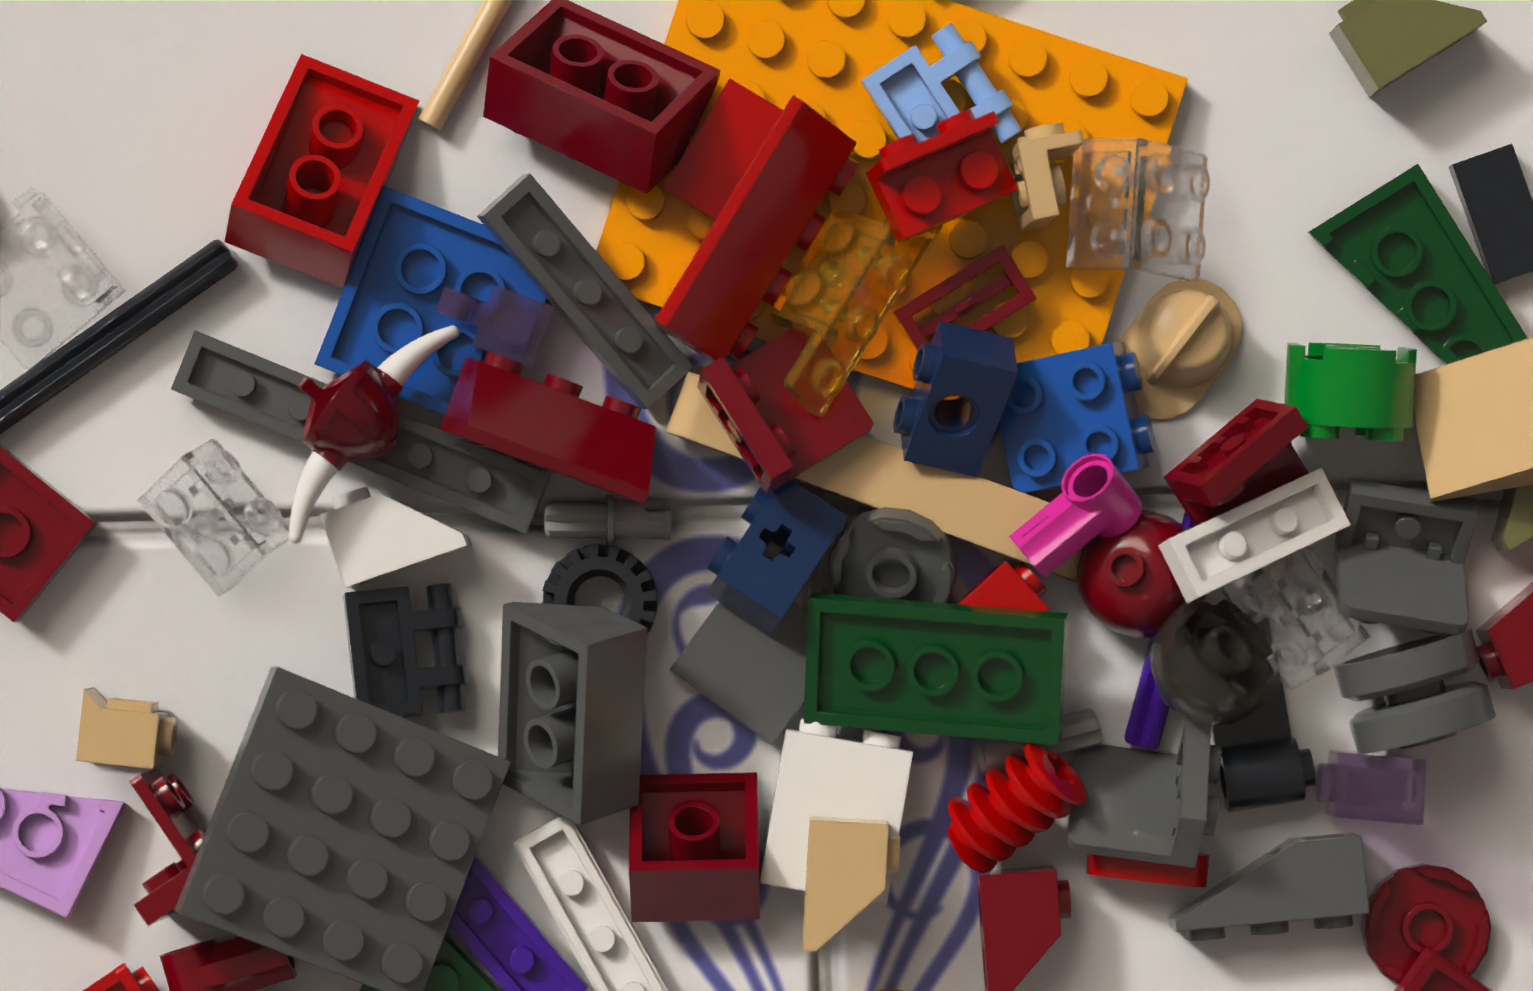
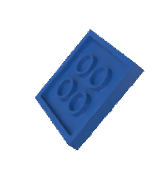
(397, 285)

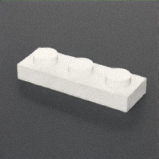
(1254, 535)

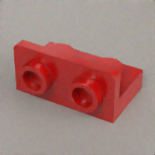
(940, 176)

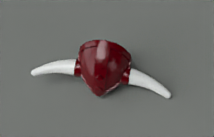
(355, 419)

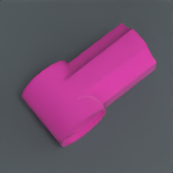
(1092, 503)

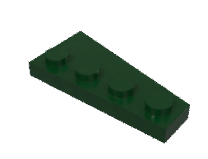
(1420, 268)

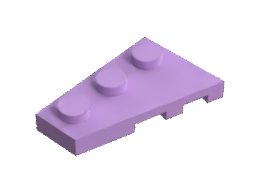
(52, 844)

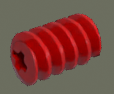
(1013, 806)

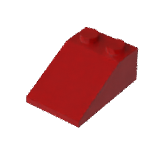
(320, 171)

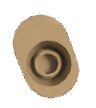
(1182, 345)

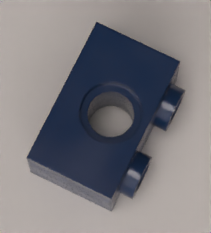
(960, 430)

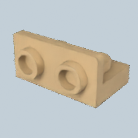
(1038, 184)

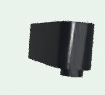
(1262, 759)

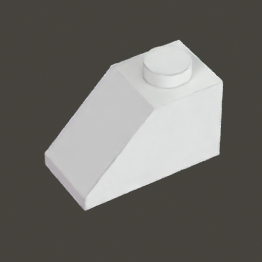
(384, 536)

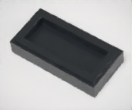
(1497, 211)

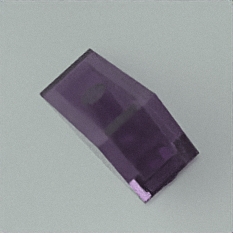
(1373, 786)

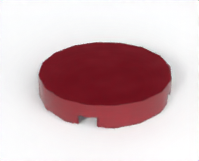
(1425, 908)

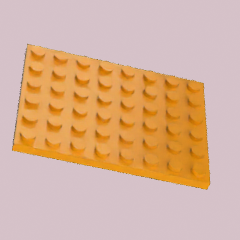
(821, 57)

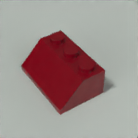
(598, 93)
(552, 426)

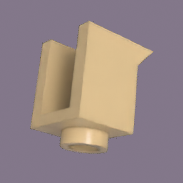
(124, 732)

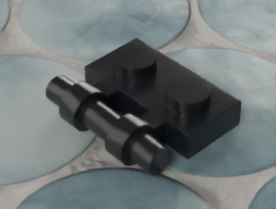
(385, 651)

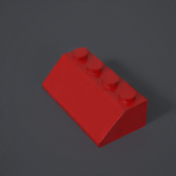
(757, 232)

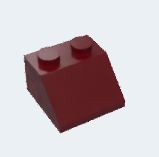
(695, 848)

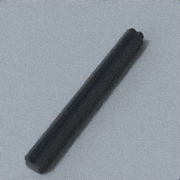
(114, 332)

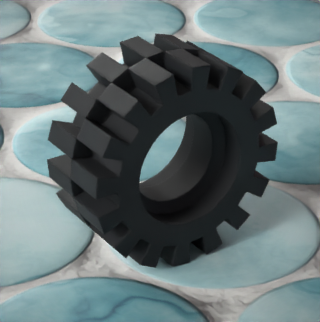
(609, 562)

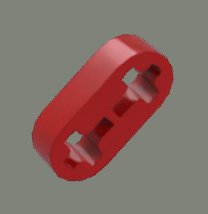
(1149, 871)

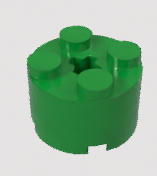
(1352, 389)

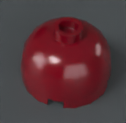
(1128, 578)

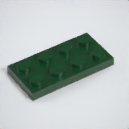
(935, 668)

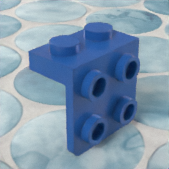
(1073, 409)

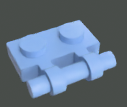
(913, 95)

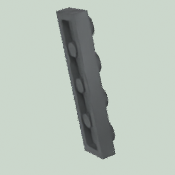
(585, 291)

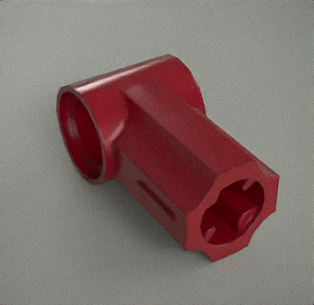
(226, 966)

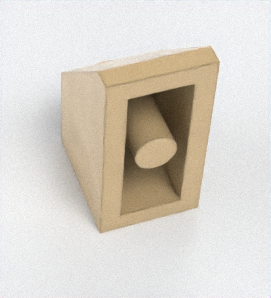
(844, 873)

